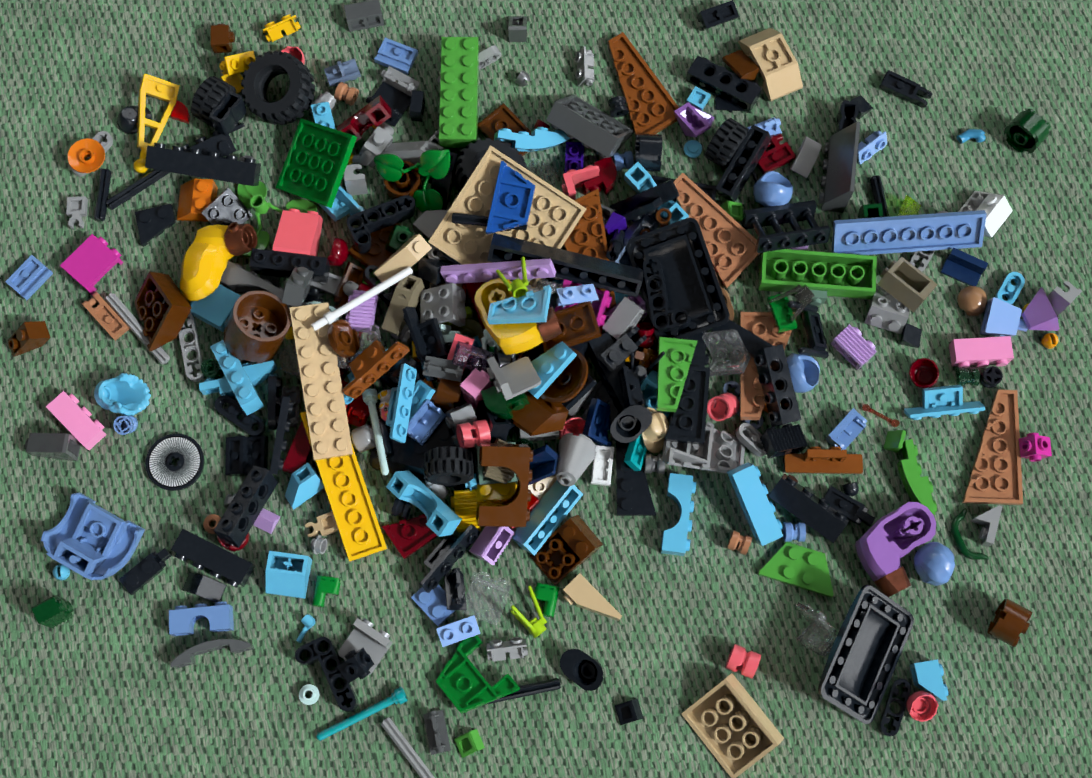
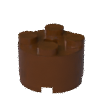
(406, 185)
(448, 394)
(1009, 622)

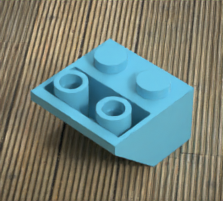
(287, 574)

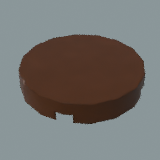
(343, 338)

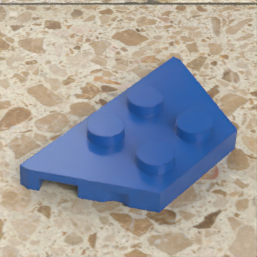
(510, 201)

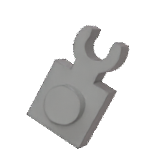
(76, 209)

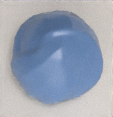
(772, 189)
(803, 372)
(934, 563)

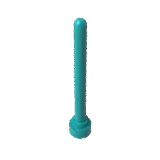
(396, 697)

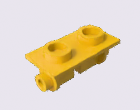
(287, 24)
(237, 63)

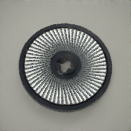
(188, 468)

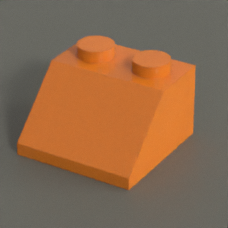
(194, 198)

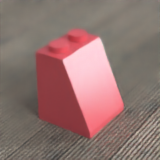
(298, 232)

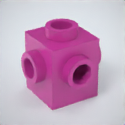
(1035, 447)

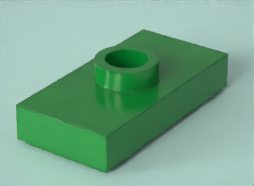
(782, 314)

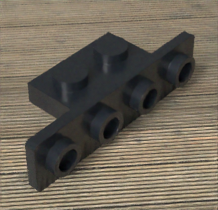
(217, 143)
(646, 201)
(426, 337)
(446, 555)

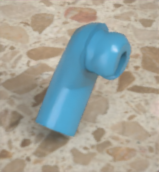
(978, 134)

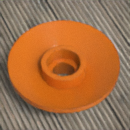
(81, 150)

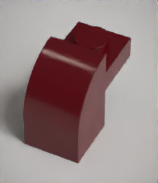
(606, 178)

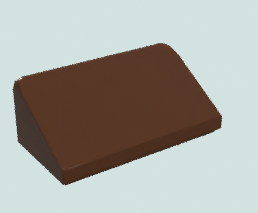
(742, 65)

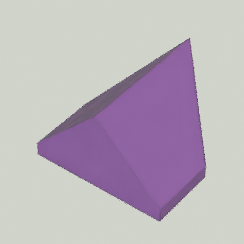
(693, 120)
(1040, 314)

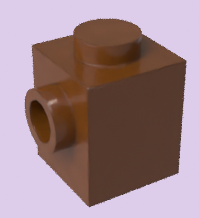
(222, 38)

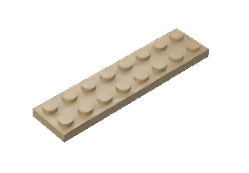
(320, 384)

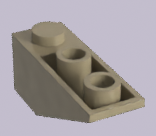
(405, 295)

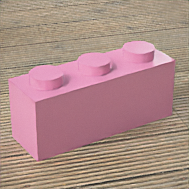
(981, 351)
(473, 385)
(77, 420)

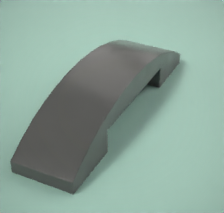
(187, 657)

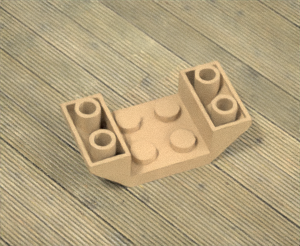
(775, 62)

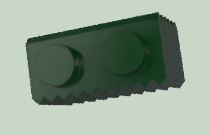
(52, 612)

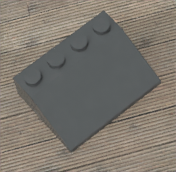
(589, 125)
(839, 169)

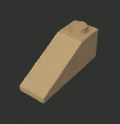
(404, 257)
(587, 597)

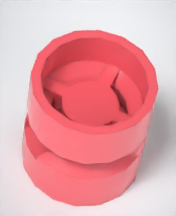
(722, 406)
(478, 430)
(743, 661)

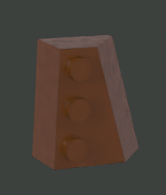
(161, 309)
(540, 416)

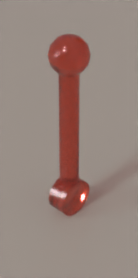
(895, 423)

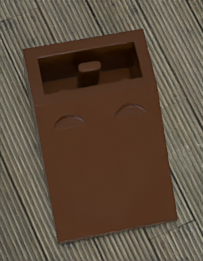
(566, 549)

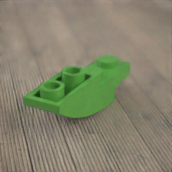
(917, 487)

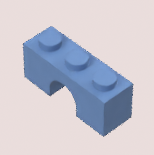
(183, 618)

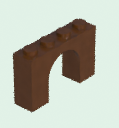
(514, 510)

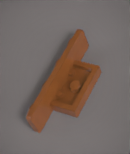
(372, 365)
(824, 462)

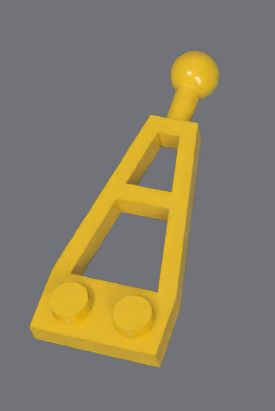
(164, 91)

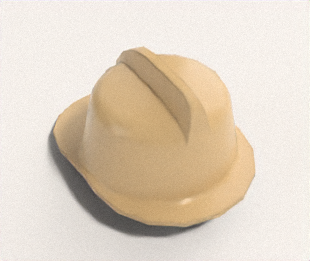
(654, 435)

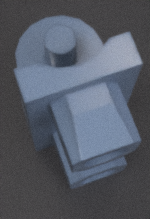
(342, 72)

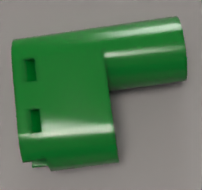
(324, 586)
(549, 595)

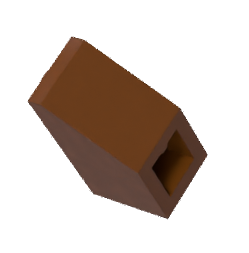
(28, 337)

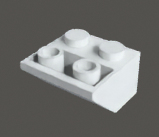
(994, 205)

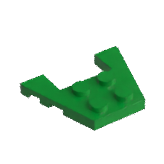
(466, 685)

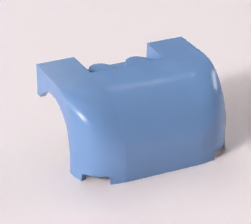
(92, 539)

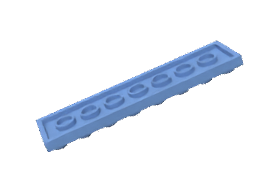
(909, 233)

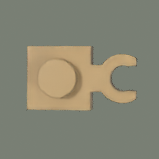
(325, 525)

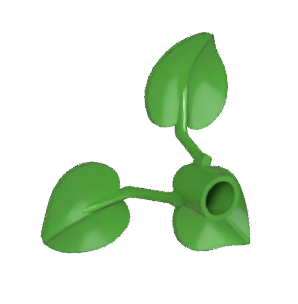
(254, 198)

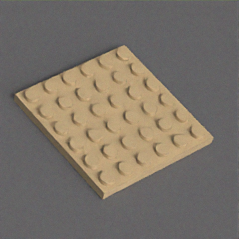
(549, 222)

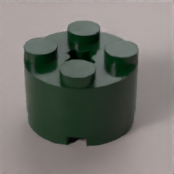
(1027, 131)

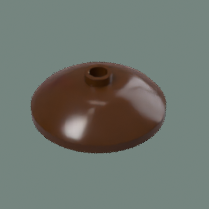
(575, 373)

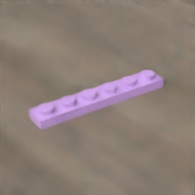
(487, 271)

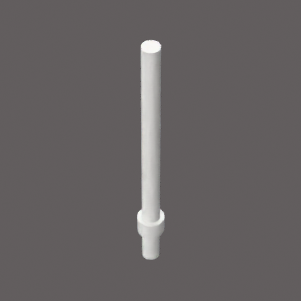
(330, 317)

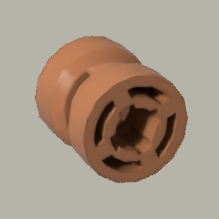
(346, 93)
(742, 546)

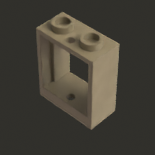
(900, 289)

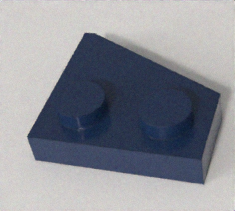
(598, 422)

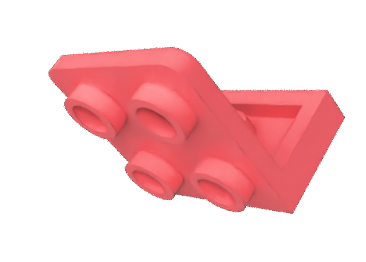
(574, 179)

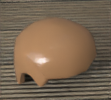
(972, 300)

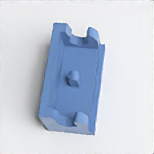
(425, 422)
(847, 430)

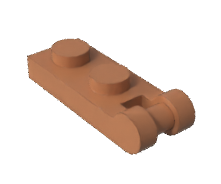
(106, 316)

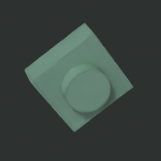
(819, 298)

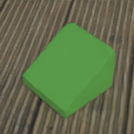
(734, 209)
(894, 440)
(469, 743)

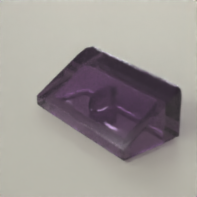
(471, 357)

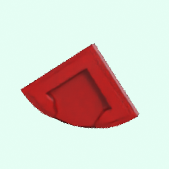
(180, 113)

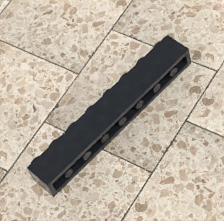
(570, 265)

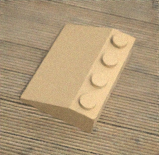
(732, 726)

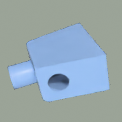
(1002, 319)

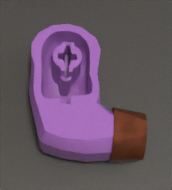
(892, 539)

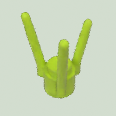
(517, 286)
(534, 626)

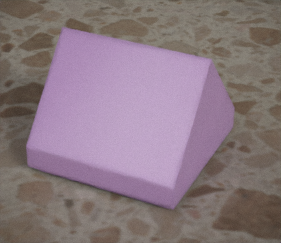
(266, 521)

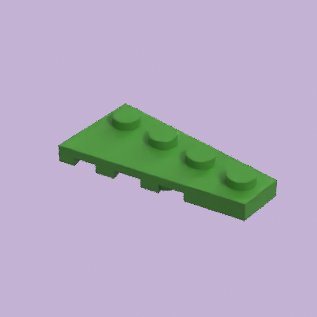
(672, 371)

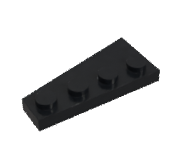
(690, 417)
(631, 487)

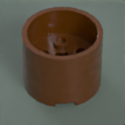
(256, 326)

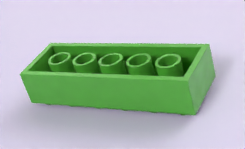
(459, 91)
(825, 271)

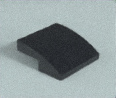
(244, 453)

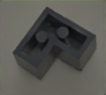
(498, 427)

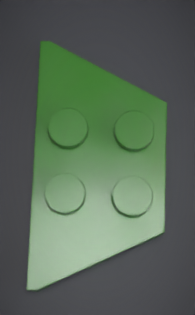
(800, 568)

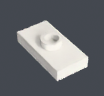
(602, 465)

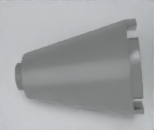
(574, 457)

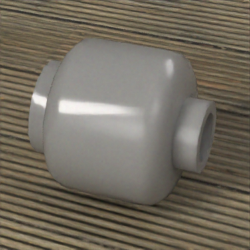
(363, 438)

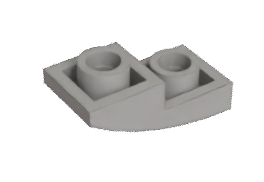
(806, 157)

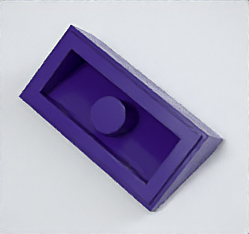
(615, 222)

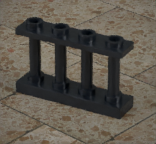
(783, 214)

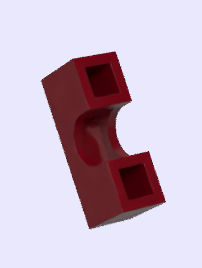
(372, 114)

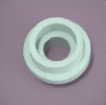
(315, 694)

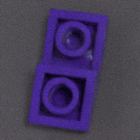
(574, 156)

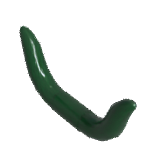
(959, 541)

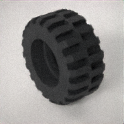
(260, 75)
(472, 155)

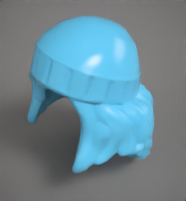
(123, 394)

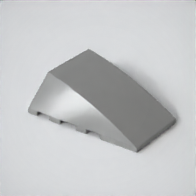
(718, 454)

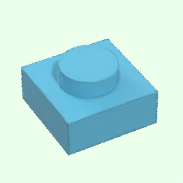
(698, 98)

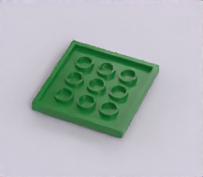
(316, 162)

